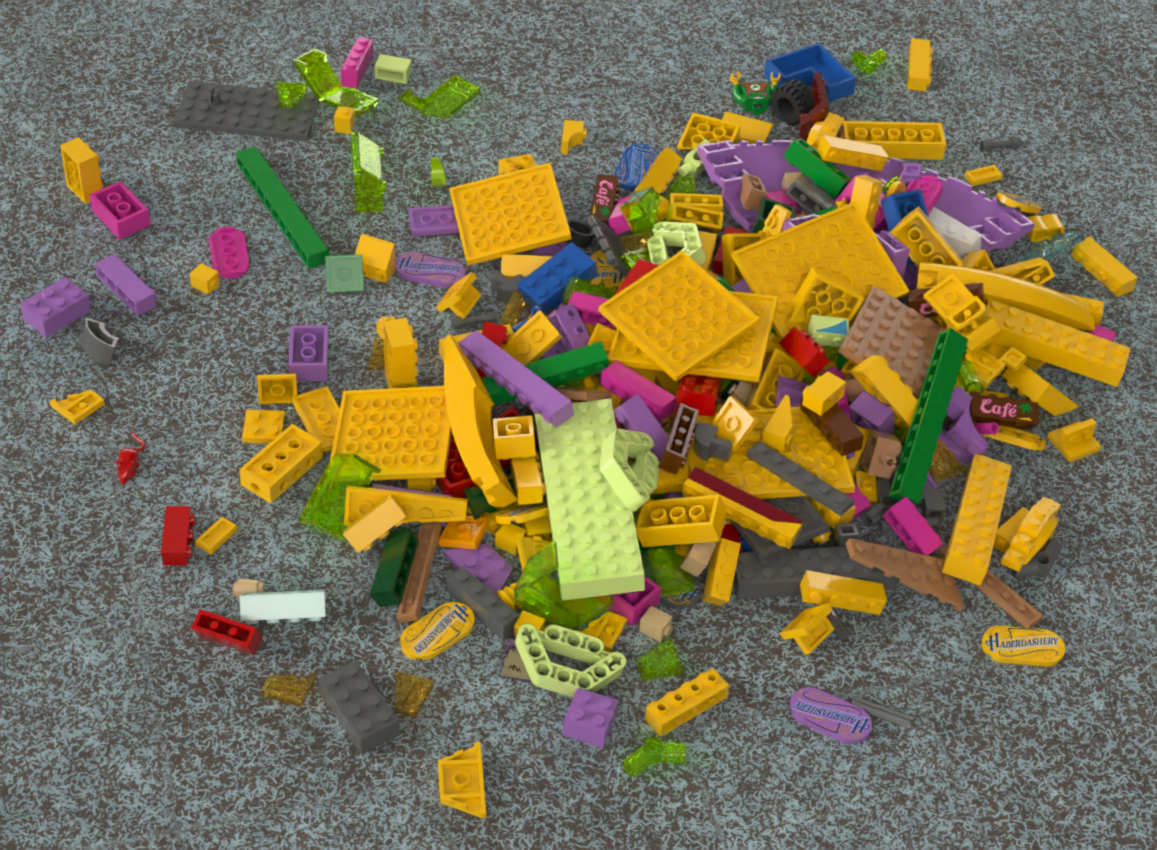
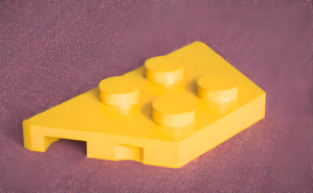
(462, 781)

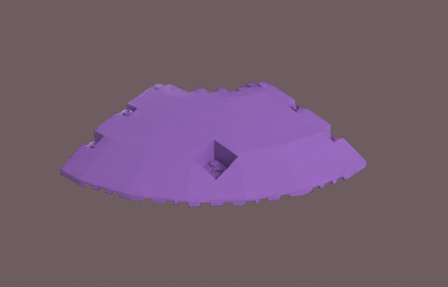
(728, 162)

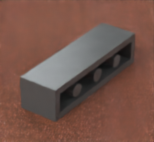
(809, 195)
(483, 602)

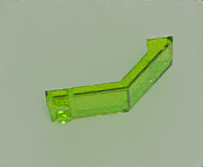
(327, 86)
(444, 100)

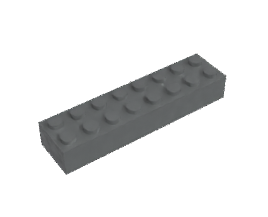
(783, 571)

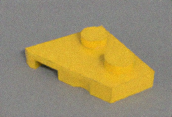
(986, 365)
(78, 405)
(607, 629)

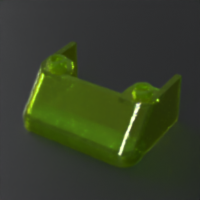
(367, 173)
(328, 499)
(542, 593)

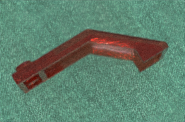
(821, 105)

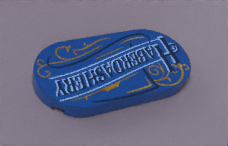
(634, 165)

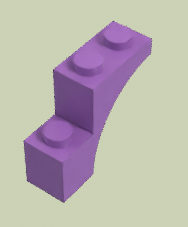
(962, 429)

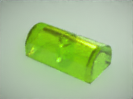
(969, 378)

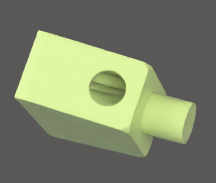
(692, 163)

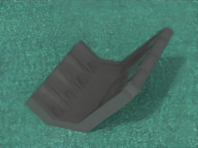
(610, 243)

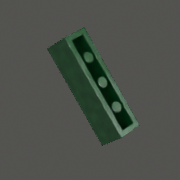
(394, 568)

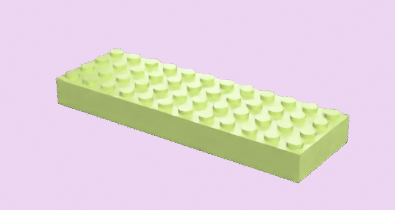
(586, 516)

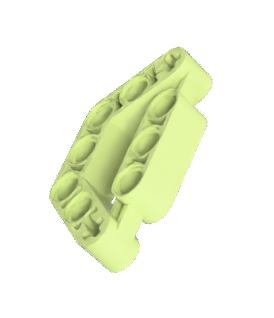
(677, 235)
(634, 483)
(537, 642)

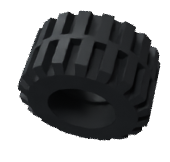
(791, 100)

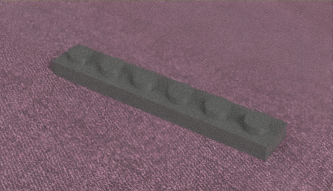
(800, 478)

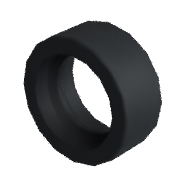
(581, 233)

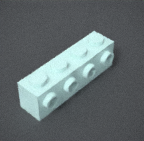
(282, 605)

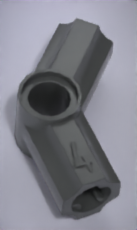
(874, 513)
(1041, 562)

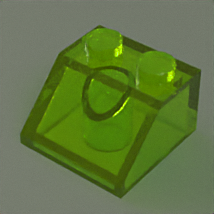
(665, 571)

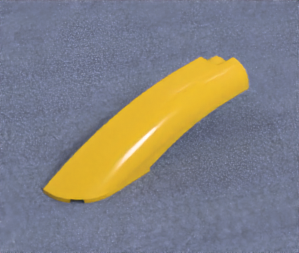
(1012, 292)
(471, 425)

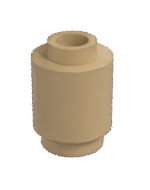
(247, 586)

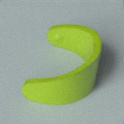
(437, 173)

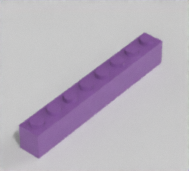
(517, 379)

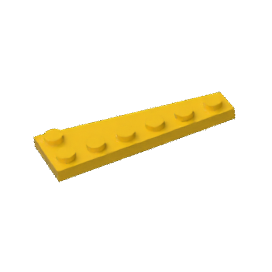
(418, 507)

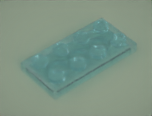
(1053, 248)

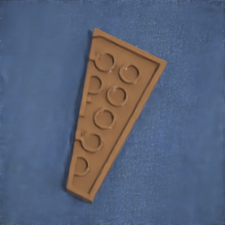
(913, 569)

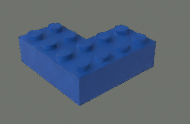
(802, 65)

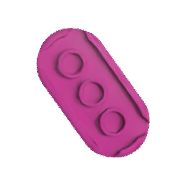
(930, 188)
(229, 252)

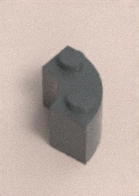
(98, 342)

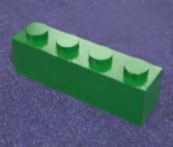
(811, 165)

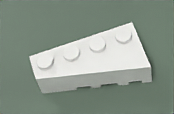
(957, 234)

